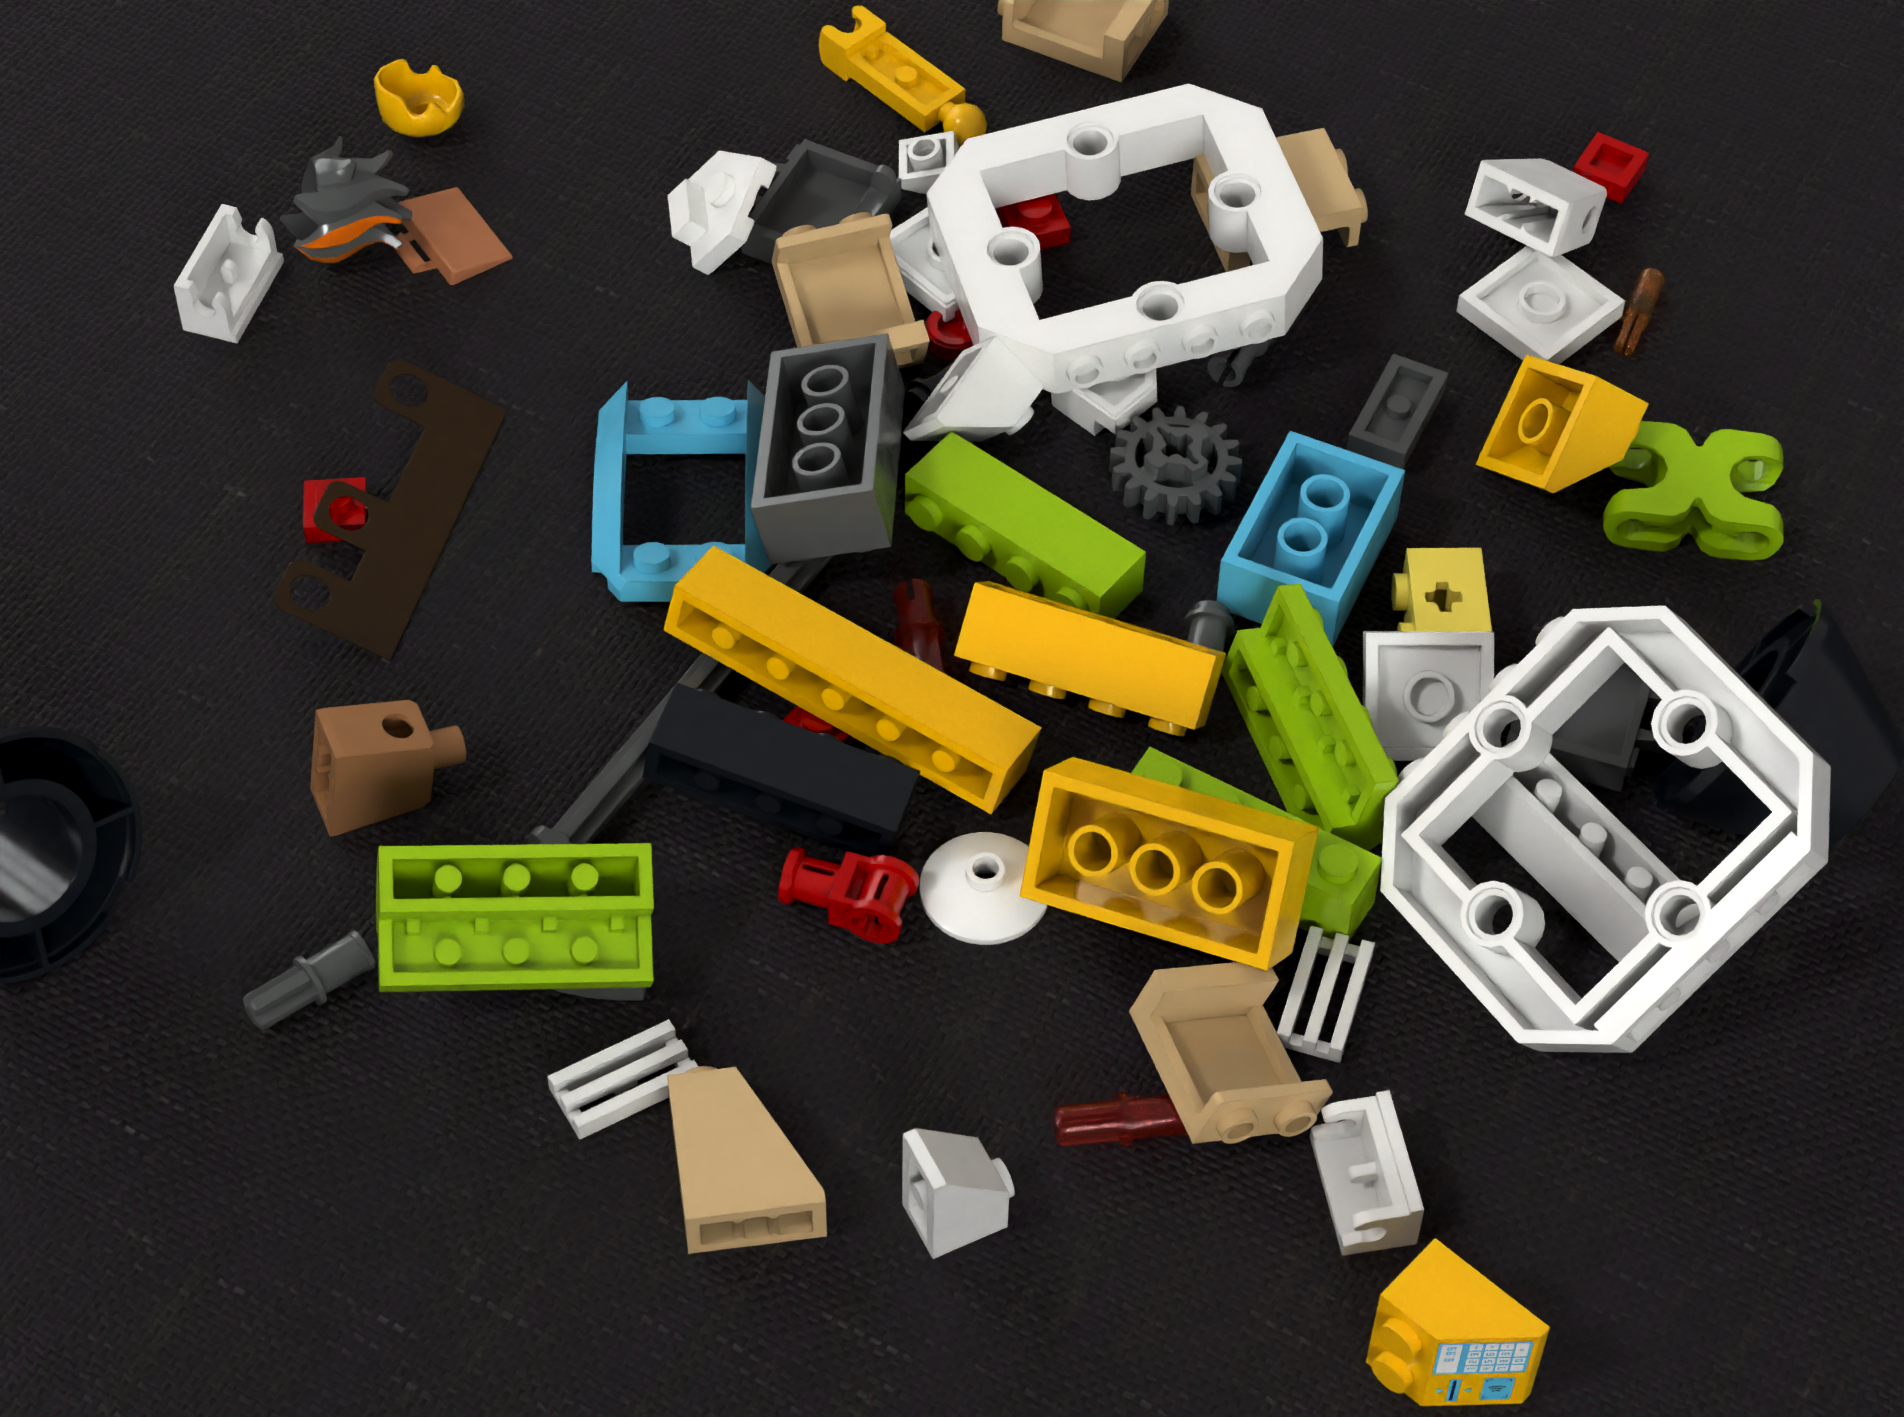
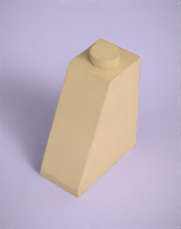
(737, 1167)

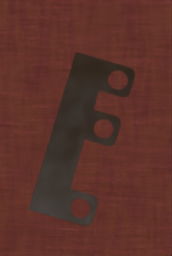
(410, 530)

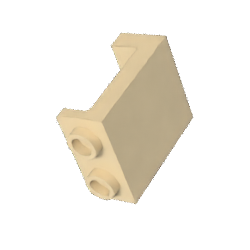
(1084, 33)
(1322, 179)
(847, 286)
(1224, 1053)

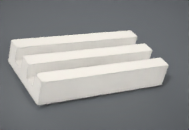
(1337, 951)
(616, 1071)

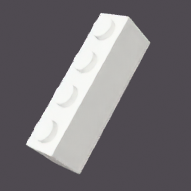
(1579, 854)

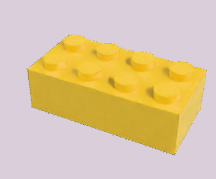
(1169, 862)

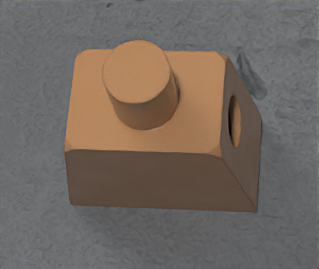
(376, 762)

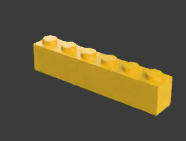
(851, 679)

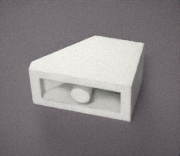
(978, 396)
(953, 1189)

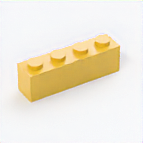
(1090, 656)

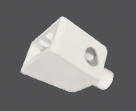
(1553, 213)

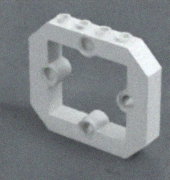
(1251, 210)
(1470, 765)

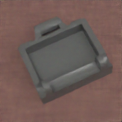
(818, 190)
(1605, 733)

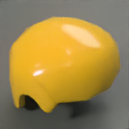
(417, 102)

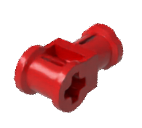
(852, 891)

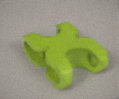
(1697, 493)

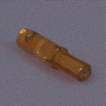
(1639, 309)

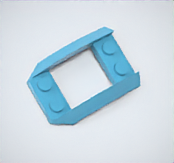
(667, 427)

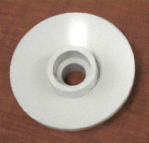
(976, 907)

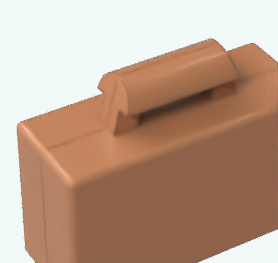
(450, 235)

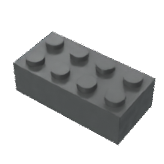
(829, 450)

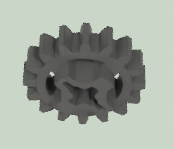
(1175, 465)

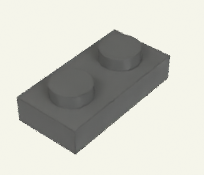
(1397, 411)

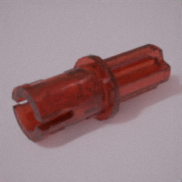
(918, 629)
(1117, 1120)

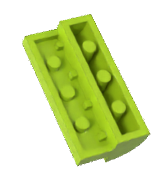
(1310, 721)
(514, 917)

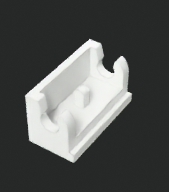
(227, 276)
(1367, 1175)

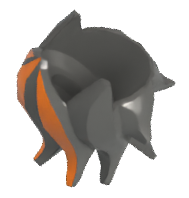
(345, 206)

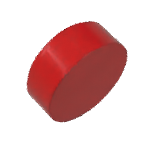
(948, 338)

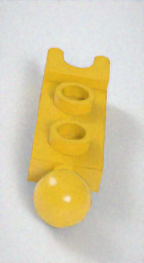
(899, 76)

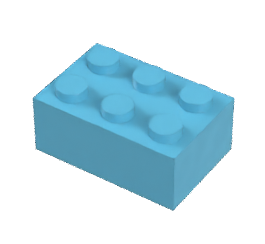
(1314, 525)

